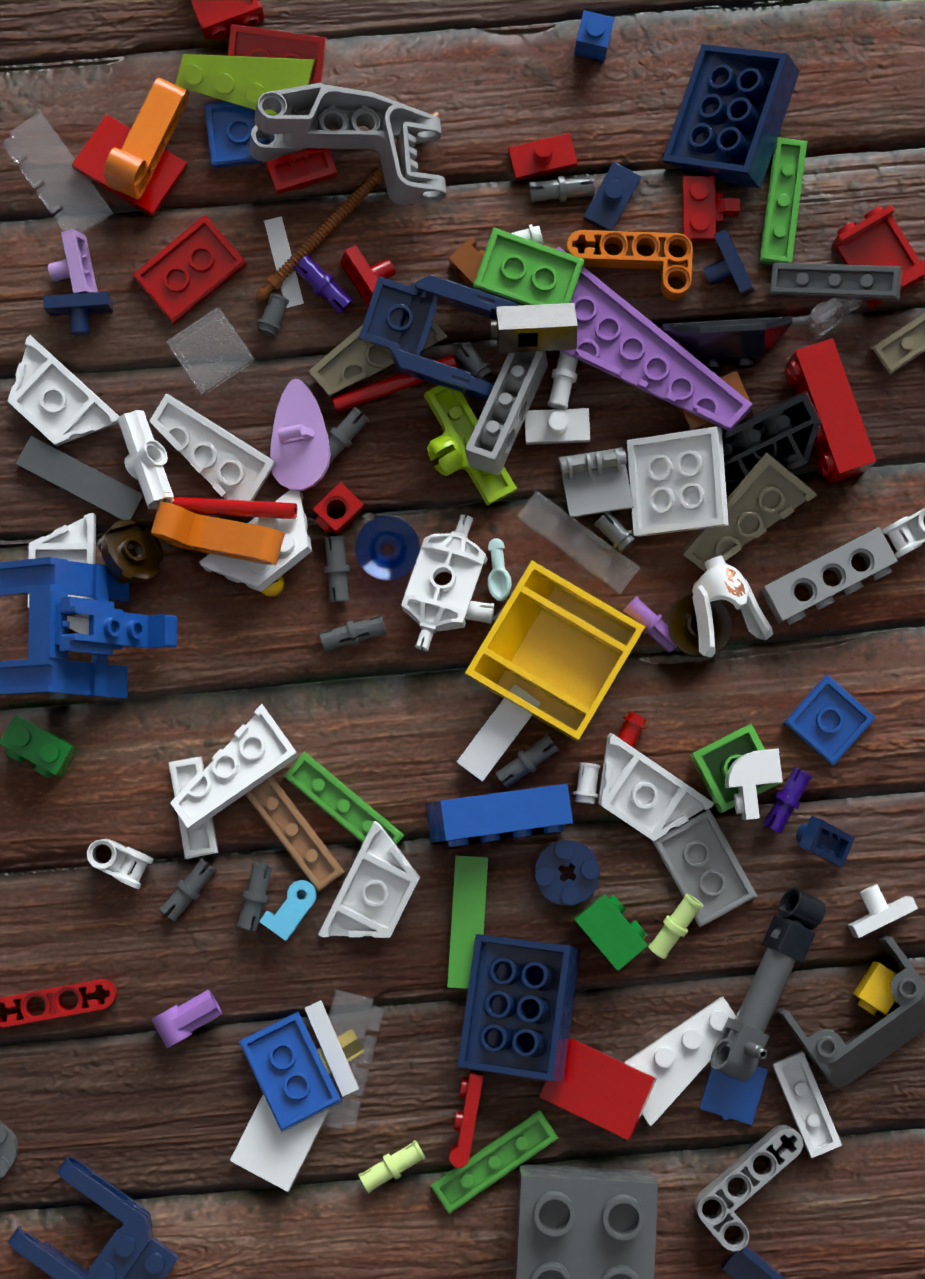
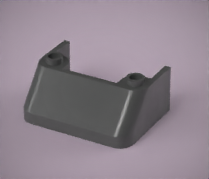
(845, 1062)

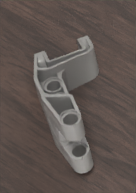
(313, 110)

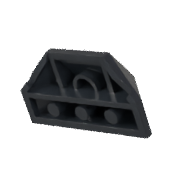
(729, 341)
(782, 430)

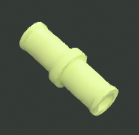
(675, 926)
(392, 1166)

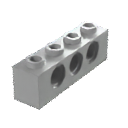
(505, 410)
(870, 546)

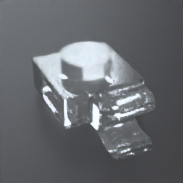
(830, 314)

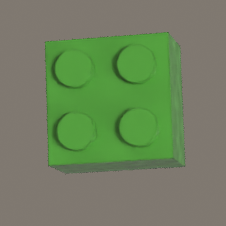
(715, 760)

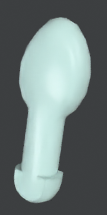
(499, 579)

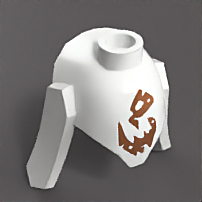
(728, 584)

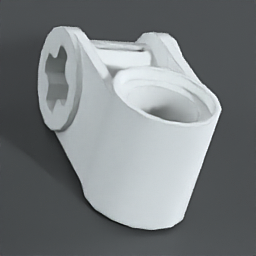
(907, 533)
(121, 862)

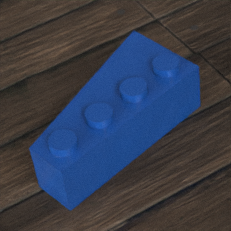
(499, 813)

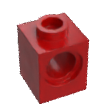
(342, 496)

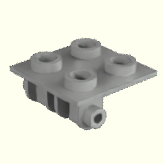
(596, 482)

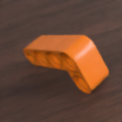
(133, 165)
(630, 258)
(217, 535)

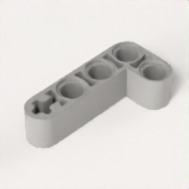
(753, 1182)

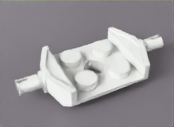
(443, 606)

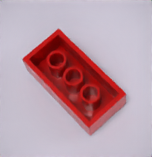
(841, 438)

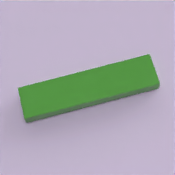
(783, 201)
(337, 799)
(467, 916)
(494, 1161)

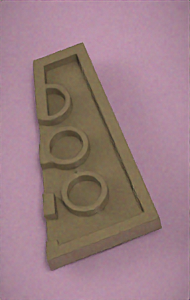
(357, 361)
(753, 506)

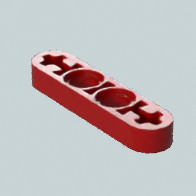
(53, 1006)

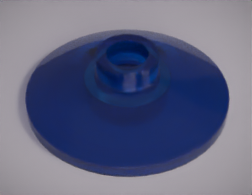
(385, 531)

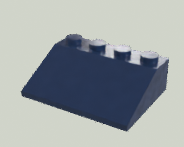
(732, 114)
(519, 1007)

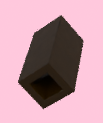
(535, 328)

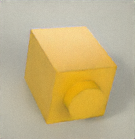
(875, 989)

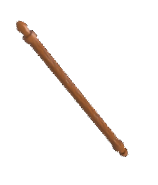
(275, 280)

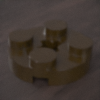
(118, 559)

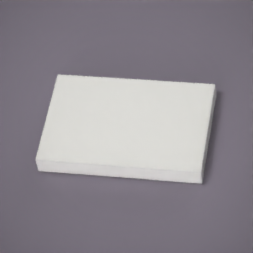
(272, 1153)

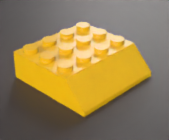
(556, 648)

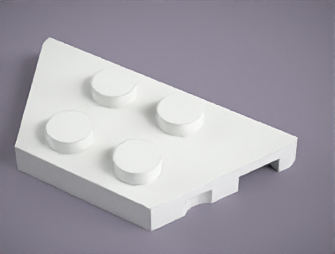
(56, 398)
(72, 543)
(294, 548)
(645, 792)
(373, 890)

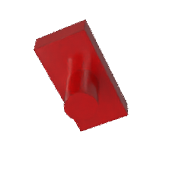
(542, 157)
(300, 169)
(362, 275)

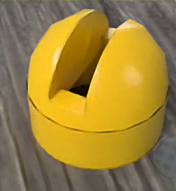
(275, 588)

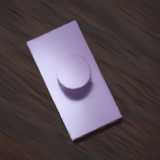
(76, 265)

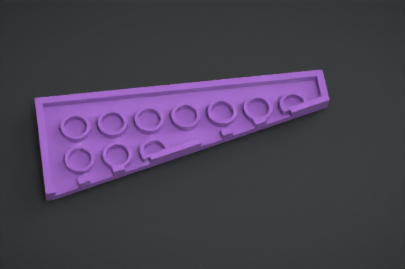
(639, 353)

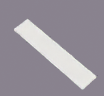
(281, 252)
(331, 1048)

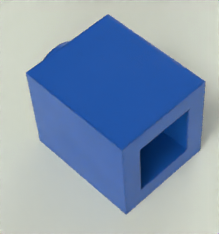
(594, 35)

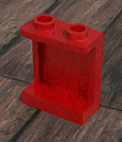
(218, 15)
(879, 243)

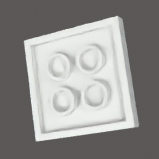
(677, 482)

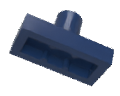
(612, 197)
(729, 266)
(78, 308)
(825, 841)

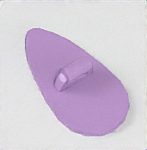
(299, 439)

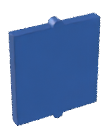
(733, 1098)

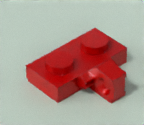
(704, 208)

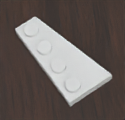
(220, 457)
(680, 1056)

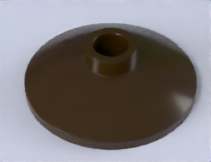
(681, 620)

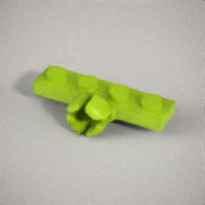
(458, 425)

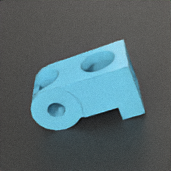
(299, 901)

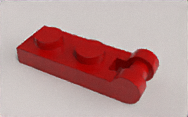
(466, 1119)

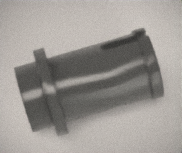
(272, 315)
(474, 363)
(615, 532)

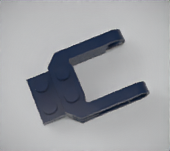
(402, 319)
(129, 1252)

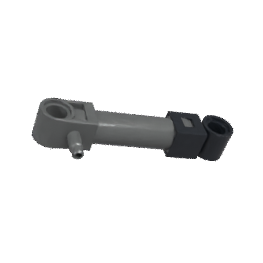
(786, 942)

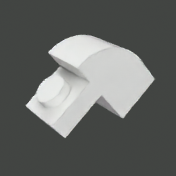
(747, 772)

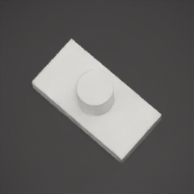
(557, 426)
(879, 911)

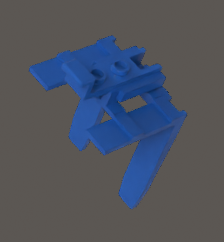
(48, 585)

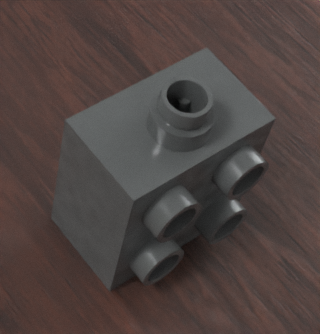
(585, 1223)

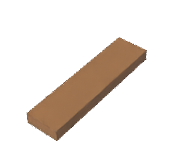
(295, 833)

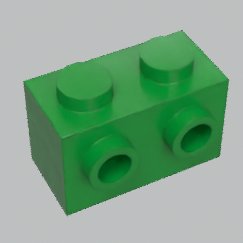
(39, 746)
(611, 931)

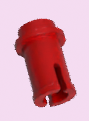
(632, 728)

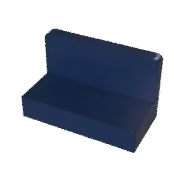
(749, 1265)

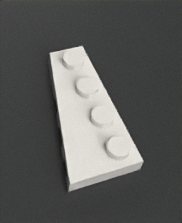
(242, 765)

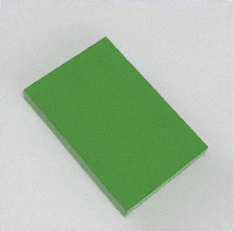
(527, 271)

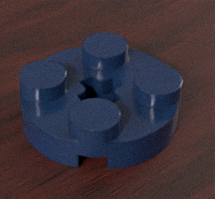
(548, 875)

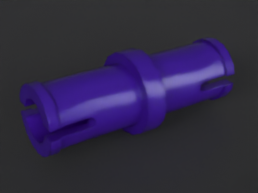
(323, 284)
(787, 800)

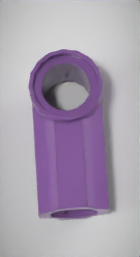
(180, 1021)

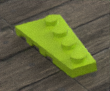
(242, 78)

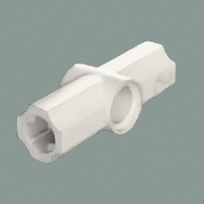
(145, 459)

